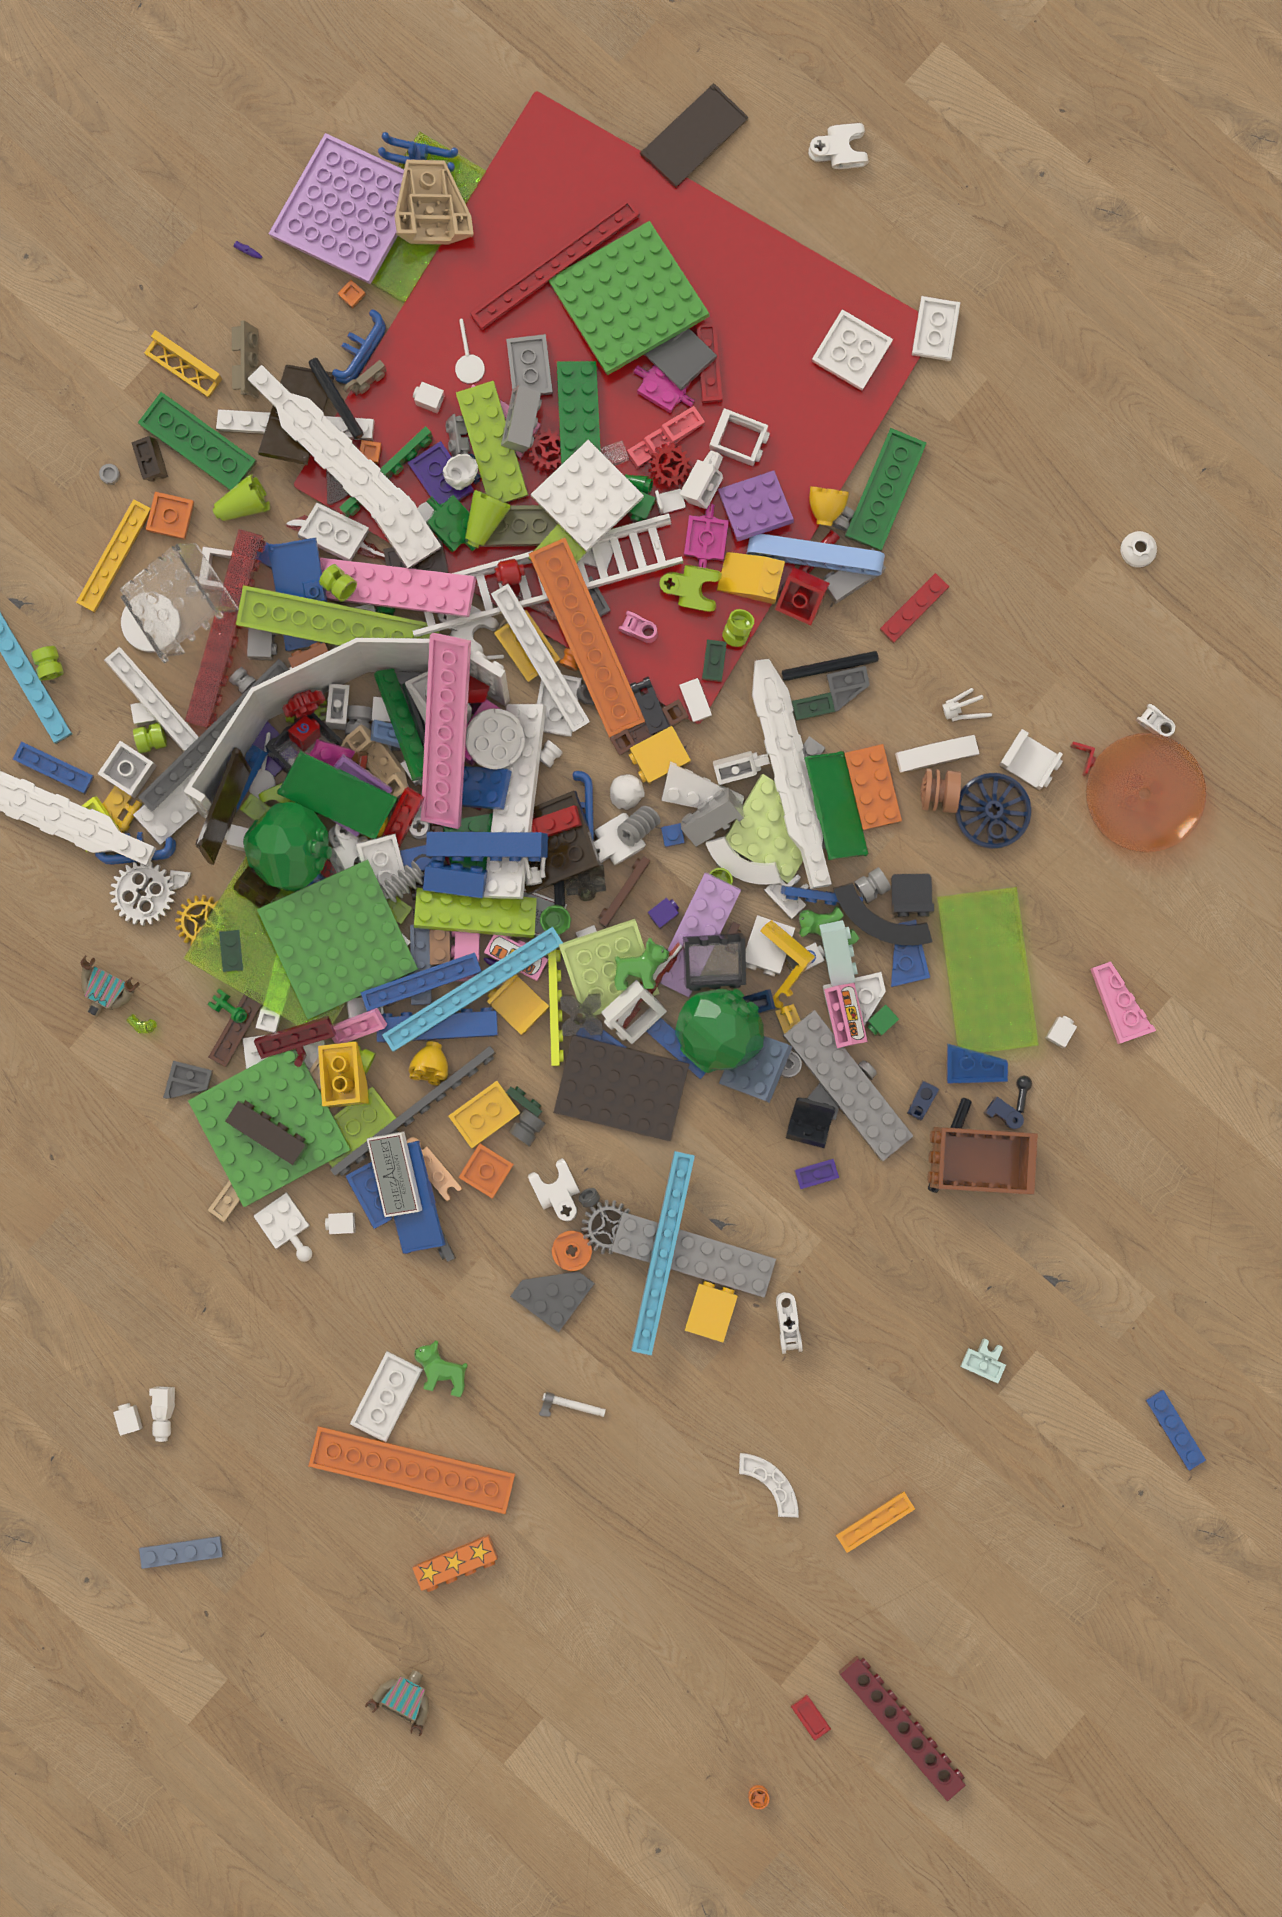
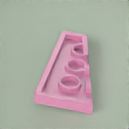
(1120, 1005)

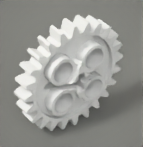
(126, 884)

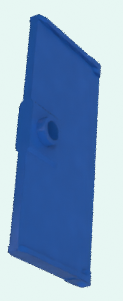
(297, 573)
(422, 1228)

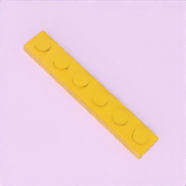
(113, 556)

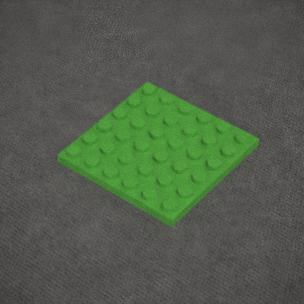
(628, 298)
(337, 939)
(290, 1098)

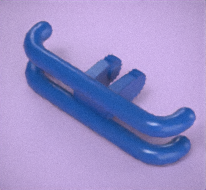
(415, 150)
(363, 354)
(588, 804)
(164, 853)

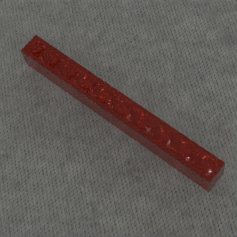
(224, 632)

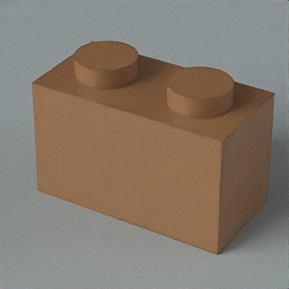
(440, 947)

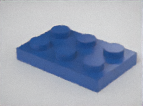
(485, 787)

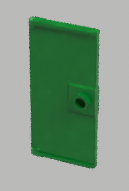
(337, 795)
(836, 805)

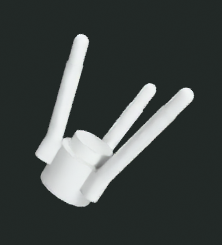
(952, 708)
(534, 876)

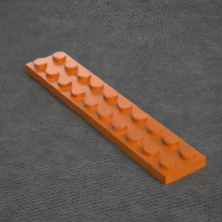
(586, 637)
(411, 1470)

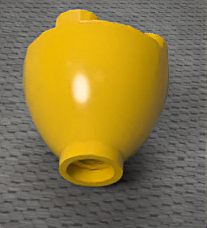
(827, 504)
(429, 1064)

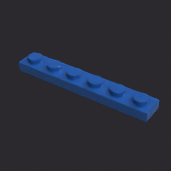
(421, 982)

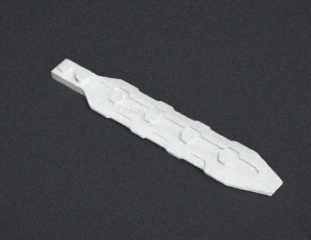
(328, 445)
(790, 770)
(68, 820)

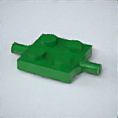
(449, 522)

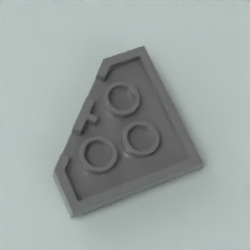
(553, 1296)

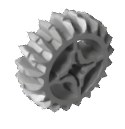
(592, 1234)

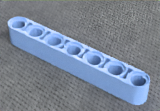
(817, 554)

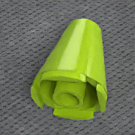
(242, 500)
(484, 518)

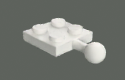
(282, 1223)

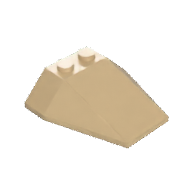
(431, 205)
(380, 759)

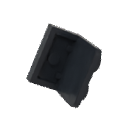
(912, 895)
(810, 1122)

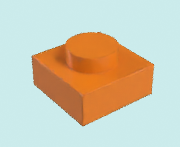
(351, 294)
(371, 450)

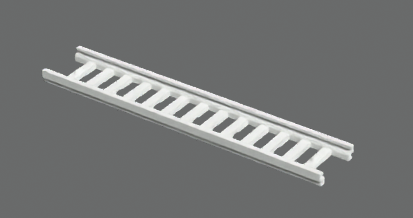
(612, 535)

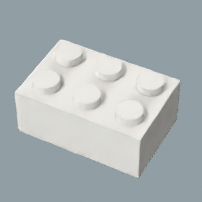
(407, 532)

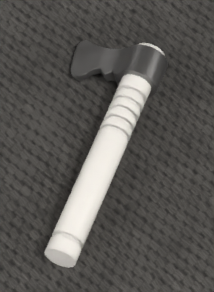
(549, 1398)

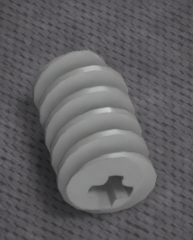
(638, 825)
(403, 882)

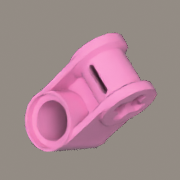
(635, 625)

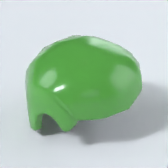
(556, 917)

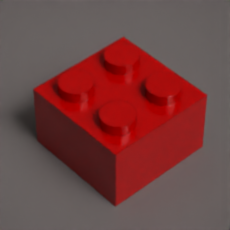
(802, 596)

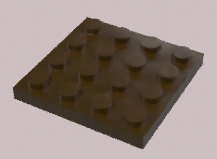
(568, 851)

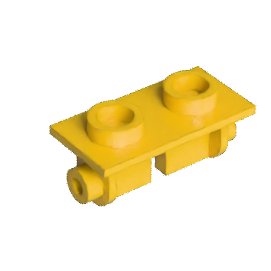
(787, 1017)

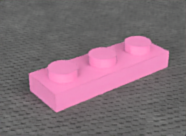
(358, 1026)

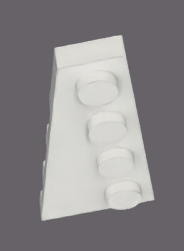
(689, 789)

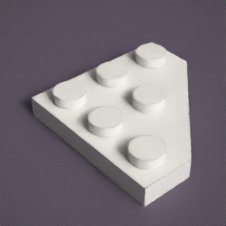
(869, 992)

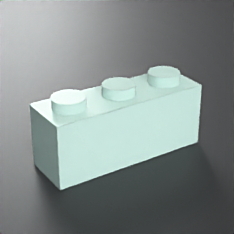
(838, 953)

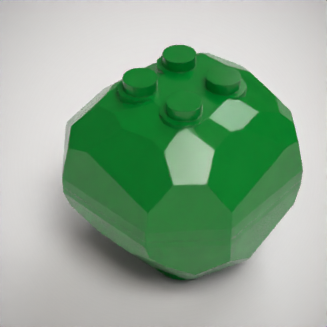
(287, 846)
(719, 1030)

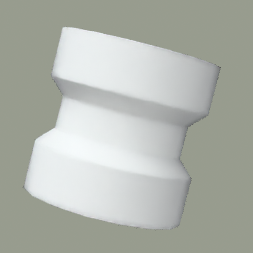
(549, 753)

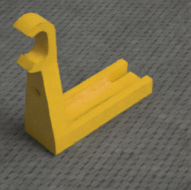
(794, 950)

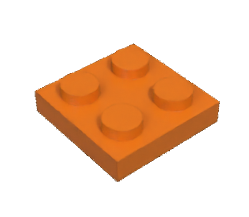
(170, 515)
(486, 1171)

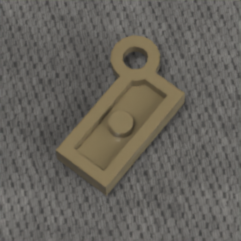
(363, 382)

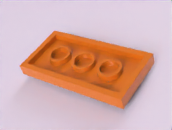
(873, 787)

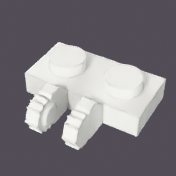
(789, 906)

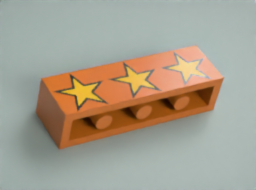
(454, 1563)

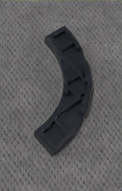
(876, 926)

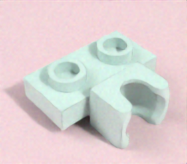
(984, 1362)

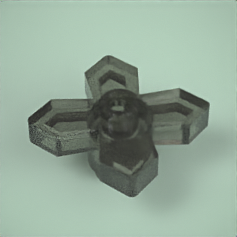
(586, 884)
(590, 1022)

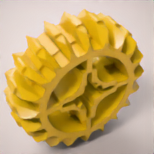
(186, 915)

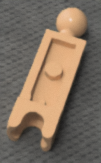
(437, 1173)

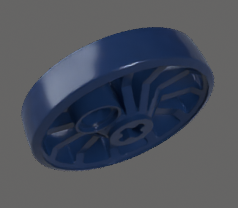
(997, 819)

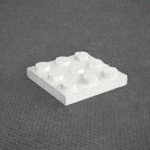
(852, 350)

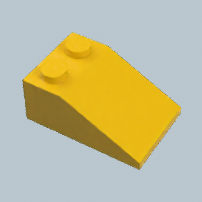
(751, 576)
(342, 1075)

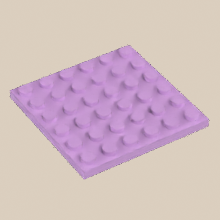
(342, 209)

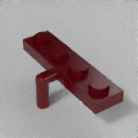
(295, 1038)

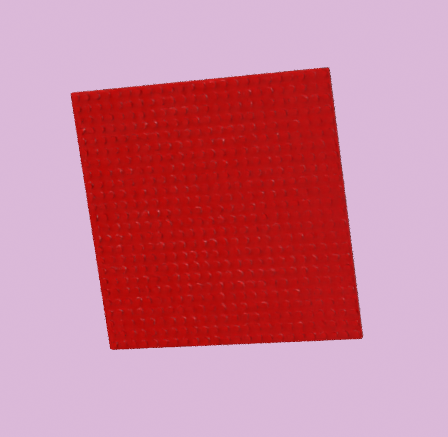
(770, 316)

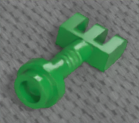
(237, 1014)

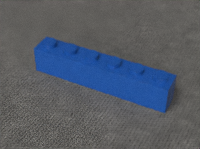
(487, 844)
(459, 1025)

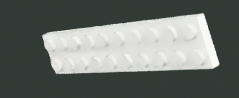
(507, 877)

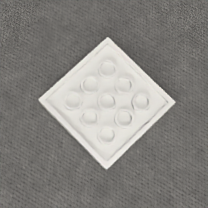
(587, 495)

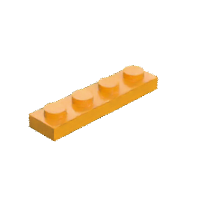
(875, 1522)

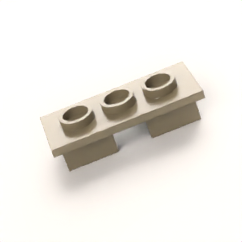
(245, 340)

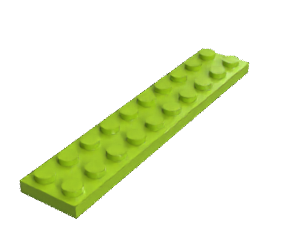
(319, 619)

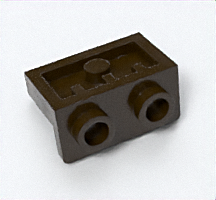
(255, 889)

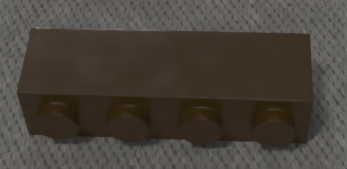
(266, 1132)

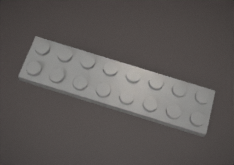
(848, 1086)
(697, 1256)

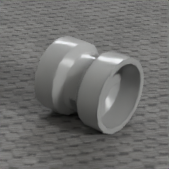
(842, 521)
(242, 679)

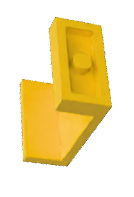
(656, 753)
(517, 1004)
(711, 1311)

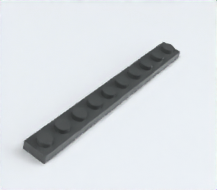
(198, 750)
(421, 1106)

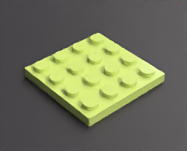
(763, 831)
(593, 963)

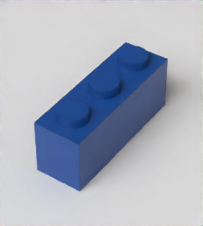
(455, 879)

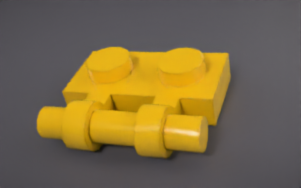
(116, 803)

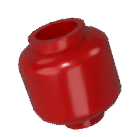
(509, 572)

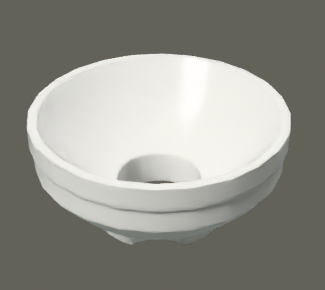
(1132, 556)

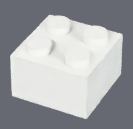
(127, 769)

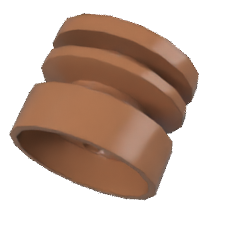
(941, 790)

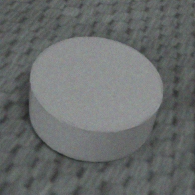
(109, 474)
(868, 1070)

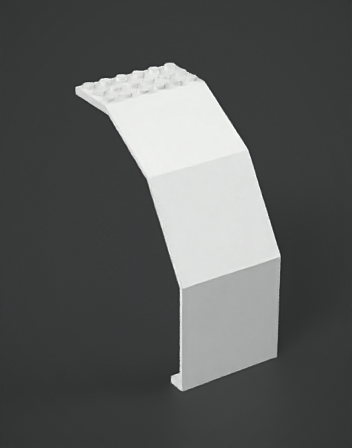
(332, 667)

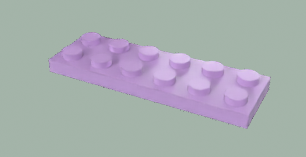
(704, 916)

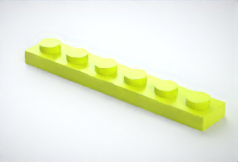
(555, 1015)

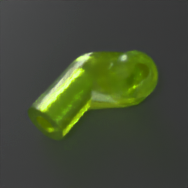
(141, 1026)

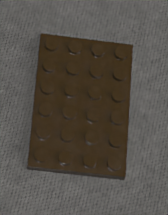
(621, 1087)

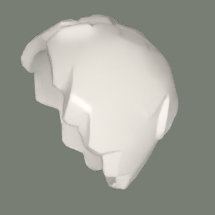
(460, 471)
(626, 791)

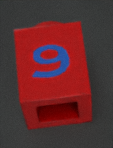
(305, 733)

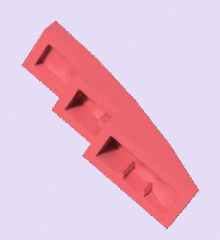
(670, 432)

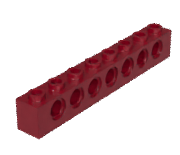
(947, 1787)

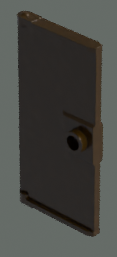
(694, 135)
(276, 441)
(223, 806)

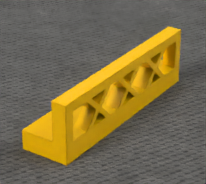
(190, 360)

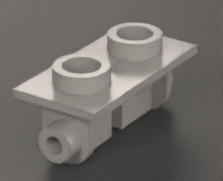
(456, 427)

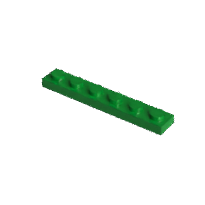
(394, 465)
(401, 721)

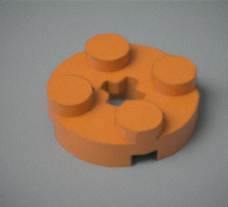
(566, 1260)

